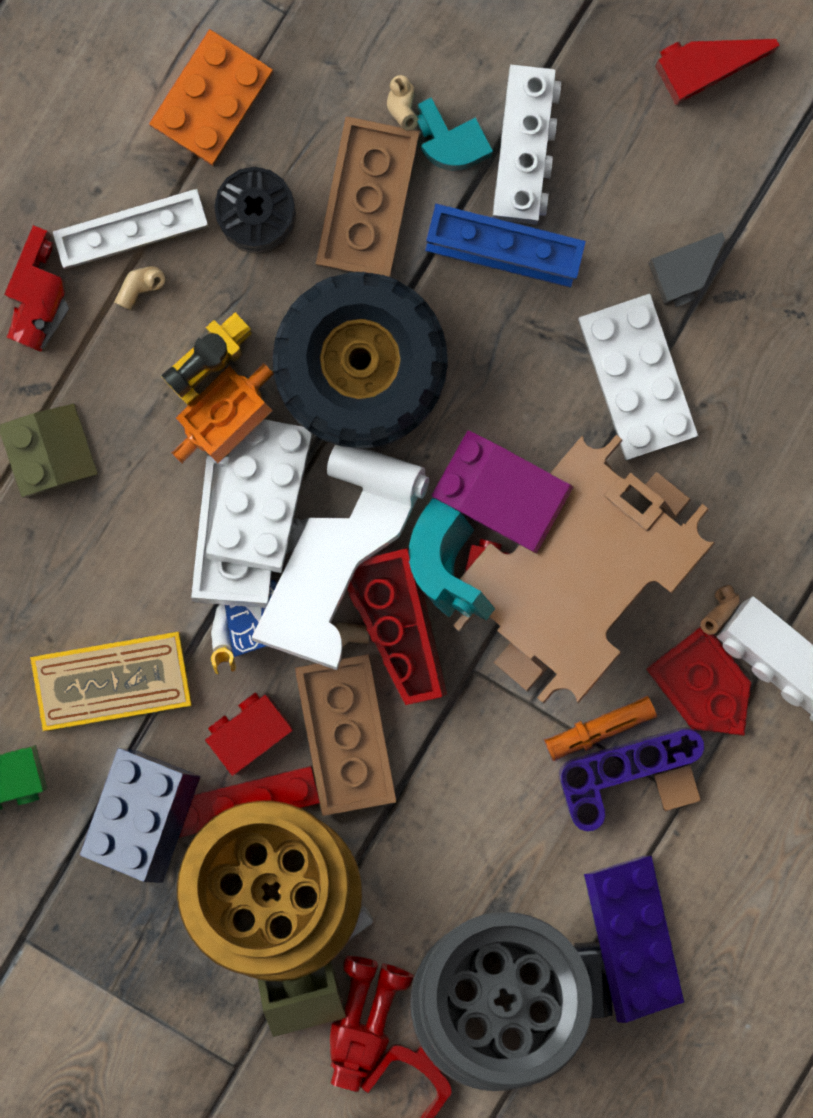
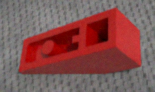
(702, 64)

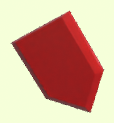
(704, 684)

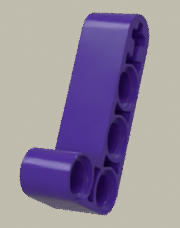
(631, 770)

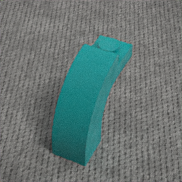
(432, 555)

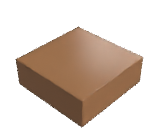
(676, 787)

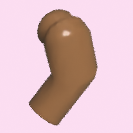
(722, 611)

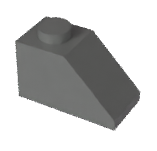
(685, 270)

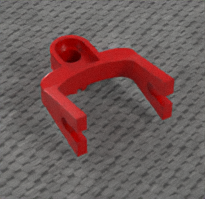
(421, 1062)

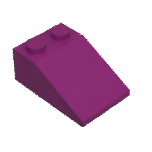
(502, 491)

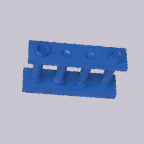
(504, 245)

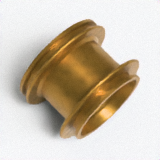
(225, 851)

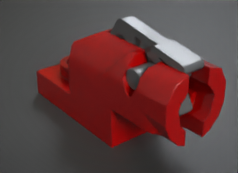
(37, 292)

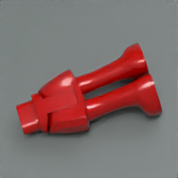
(358, 1046)

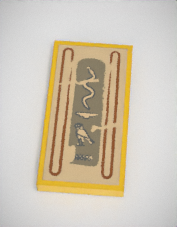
(111, 681)

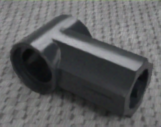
(601, 995)

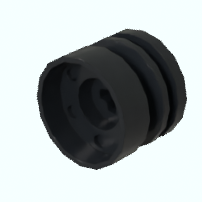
(255, 232)

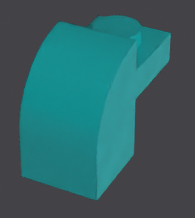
(454, 148)

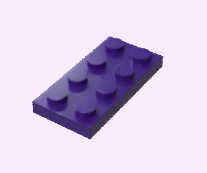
(634, 938)

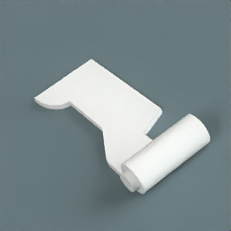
(333, 548)

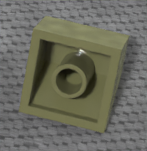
(47, 450)
(302, 1001)

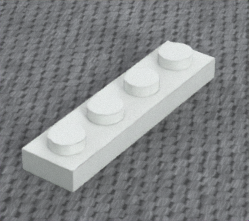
(130, 229)

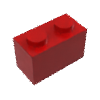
(248, 733)

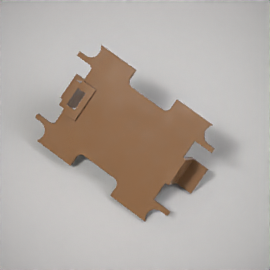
(585, 572)

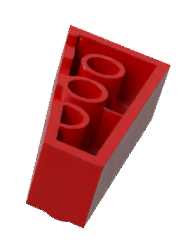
(399, 624)

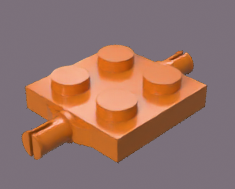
(223, 414)

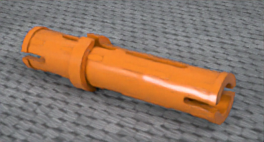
(598, 729)

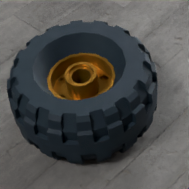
(352, 317)

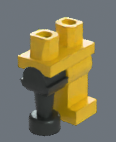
(207, 356)

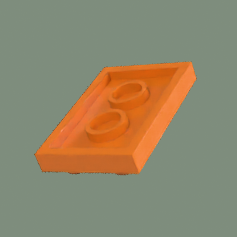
(211, 97)

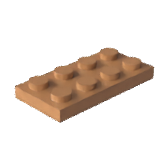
(367, 197)
(345, 735)

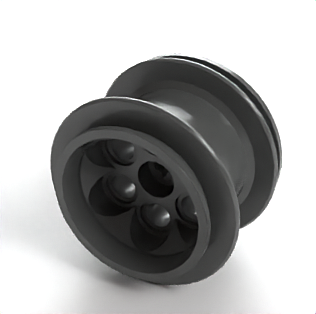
(560, 986)

